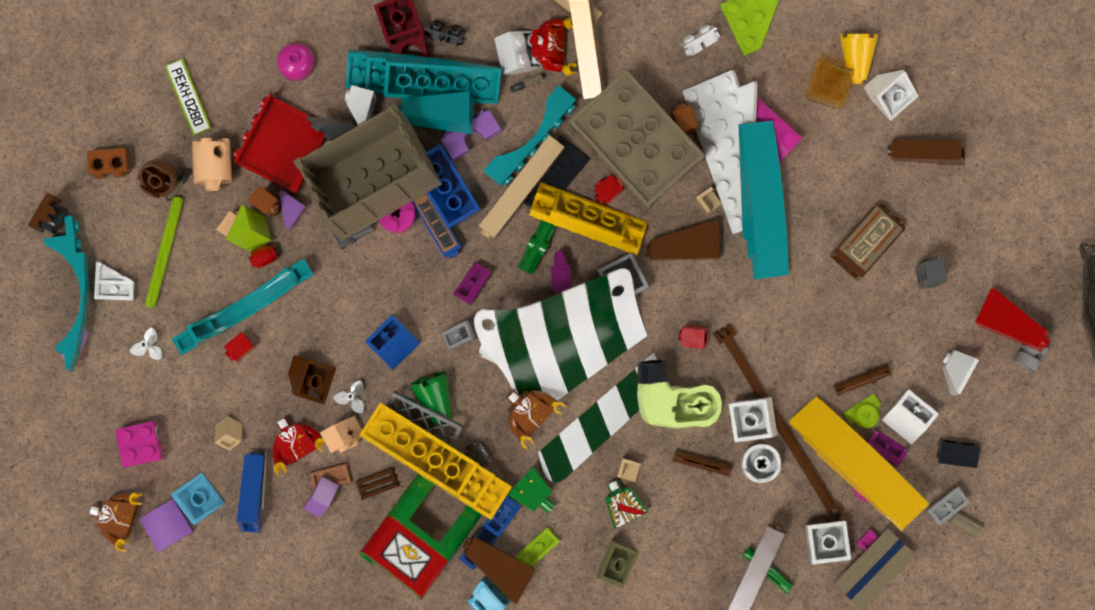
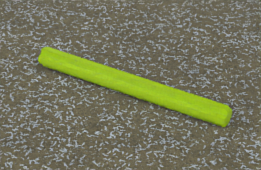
(164, 252)

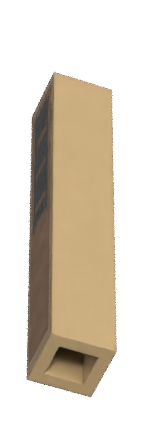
(521, 188)

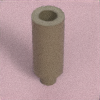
(966, 524)

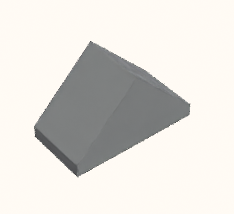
(458, 335)

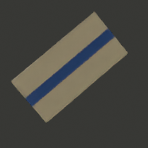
(874, 569)

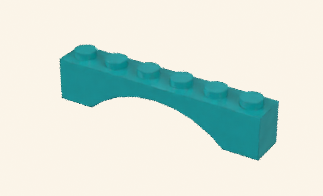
(504, 166)

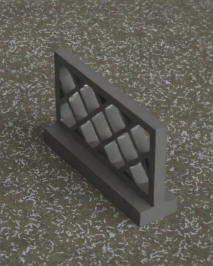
(423, 409)

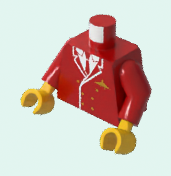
(549, 45)
(294, 444)

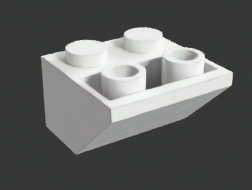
(516, 53)
(909, 416)

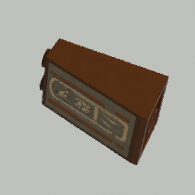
(867, 241)

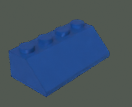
(452, 198)

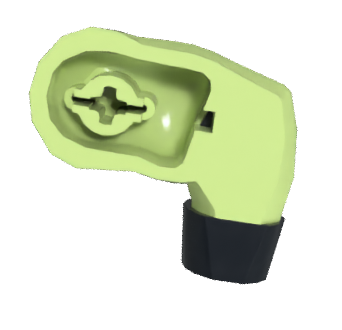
(674, 405)

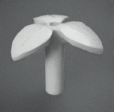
(141, 347)
(343, 397)

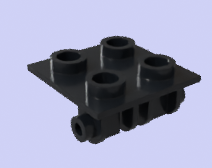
(437, 27)

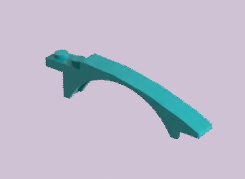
(70, 247)
(216, 324)

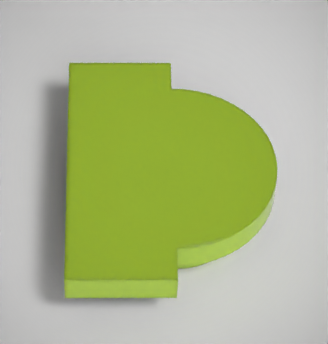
(864, 413)

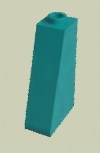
(440, 111)

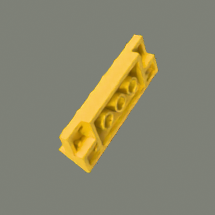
(588, 218)

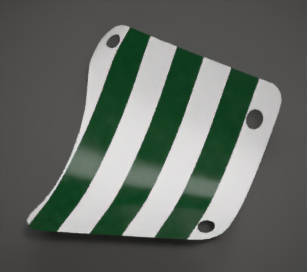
(562, 345)

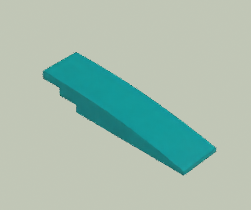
(421, 76)
(762, 200)

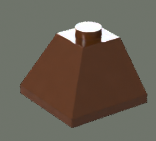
(310, 379)

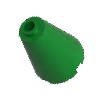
(434, 394)

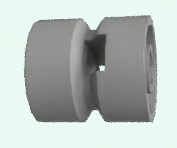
(1030, 358)

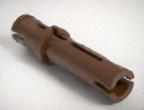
(870, 376)
(702, 463)

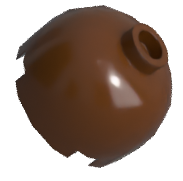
(157, 178)

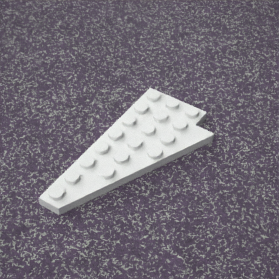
(718, 109)

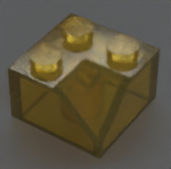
(829, 84)

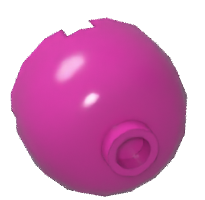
(295, 61)

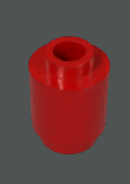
(263, 256)

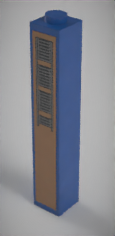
(443, 237)

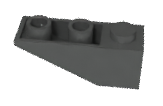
(331, 127)

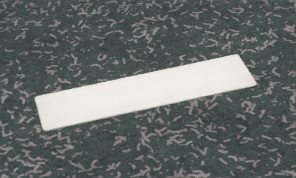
(264, 478)

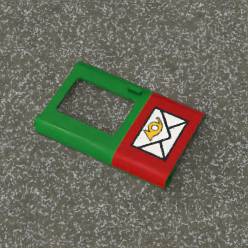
(407, 550)

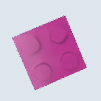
(139, 444)

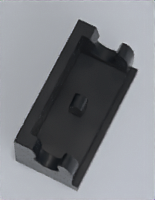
(958, 453)

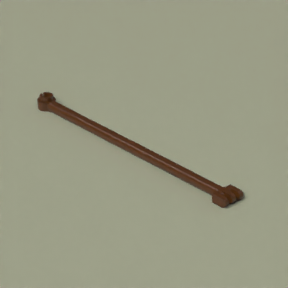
(780, 425)

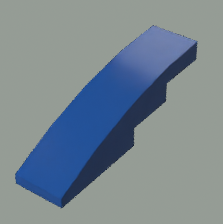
(493, 528)

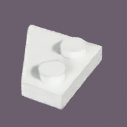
(112, 285)

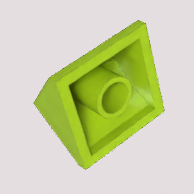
(249, 230)

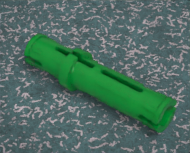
(773, 574)

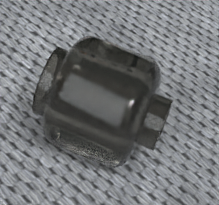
(480, 453)

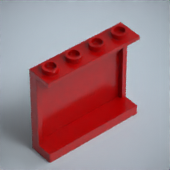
(275, 141)

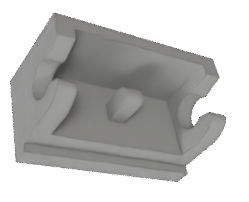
(947, 505)

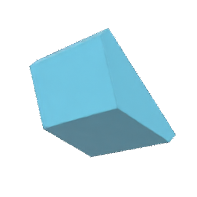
(197, 499)

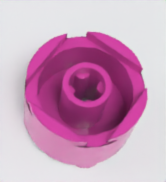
(401, 224)

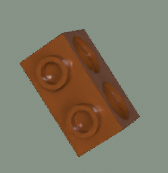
(685, 118)
(108, 157)
(265, 202)

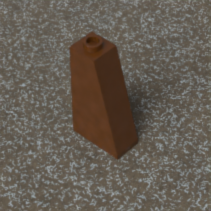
(928, 151)
(688, 244)
(502, 568)

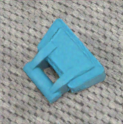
(489, 596)

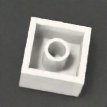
(753, 419)
(827, 542)

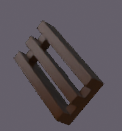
(361, 489)

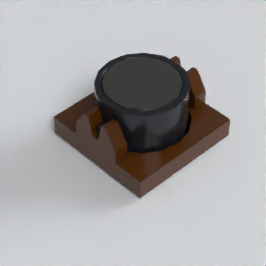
(49, 215)

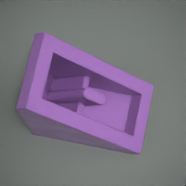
(291, 210)
(321, 496)

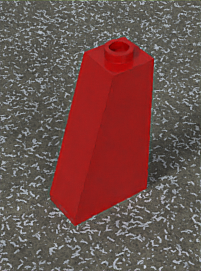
(1009, 321)

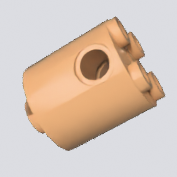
(211, 163)

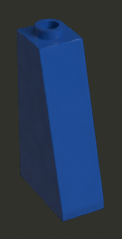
(251, 493)

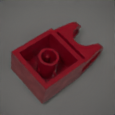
(404, 33)

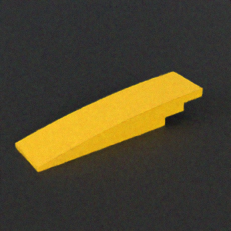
(435, 461)
(858, 463)

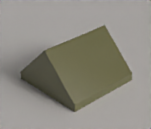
(617, 564)

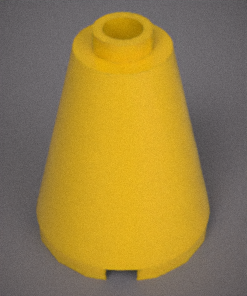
(858, 54)

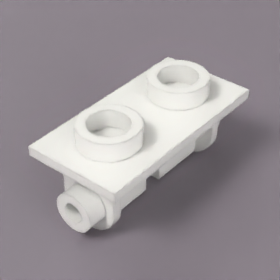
(706, 35)

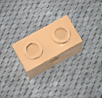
(342, 435)

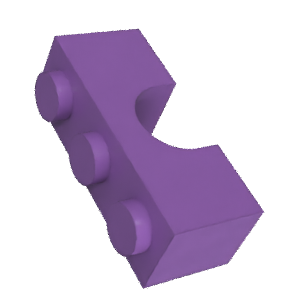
(482, 124)

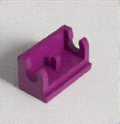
(472, 283)
(887, 448)

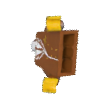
(529, 412)
(117, 517)

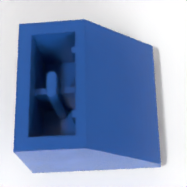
(392, 342)

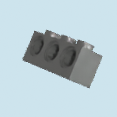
(931, 273)

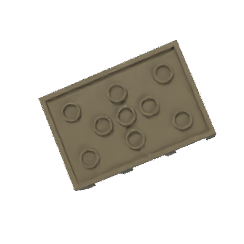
(635, 140)
(368, 172)

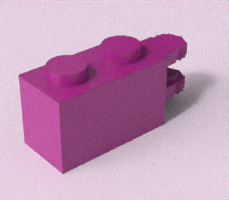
(560, 274)

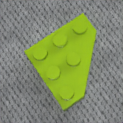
(749, 21)

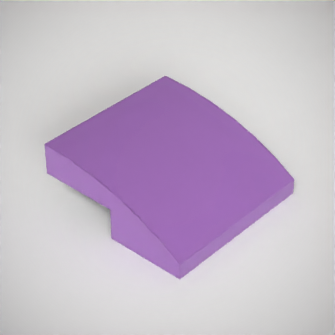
(166, 525)

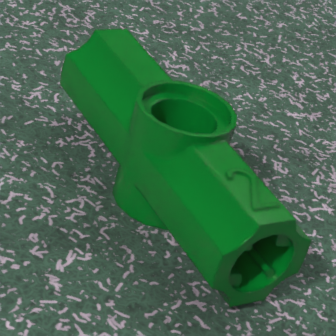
(536, 247)

